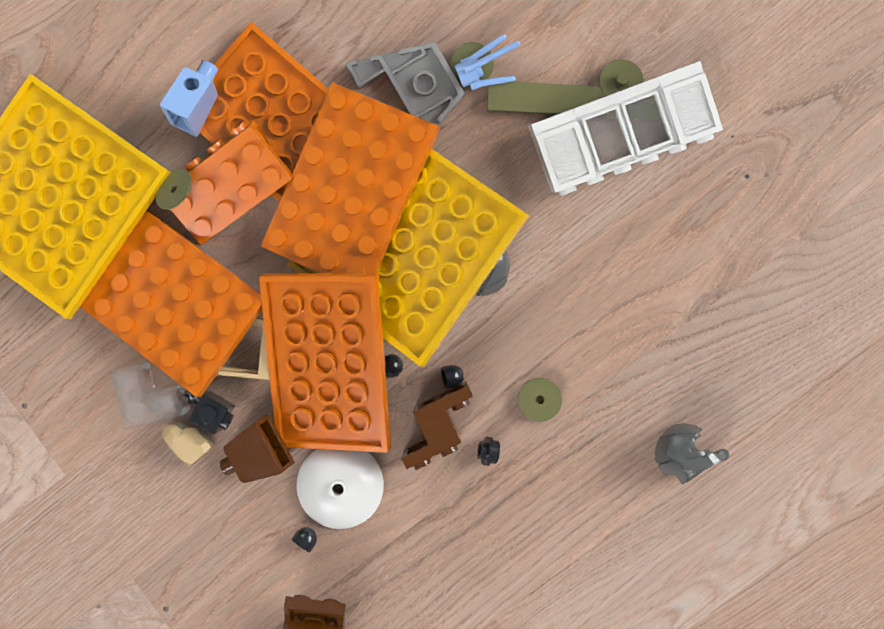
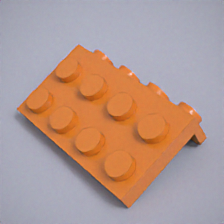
(230, 181)

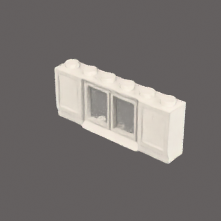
(626, 128)

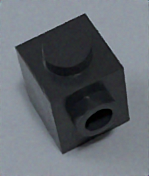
(212, 413)

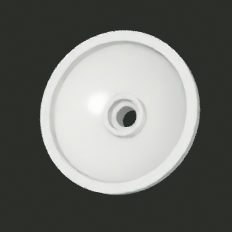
(353, 470)

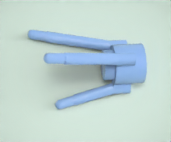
(470, 68)

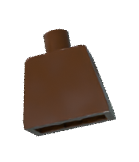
(256, 452)

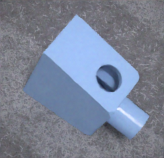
(191, 98)

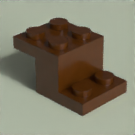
(437, 426)
(306, 613)

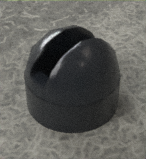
(396, 362)
(452, 376)
(305, 538)

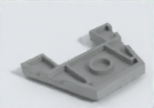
(418, 76)

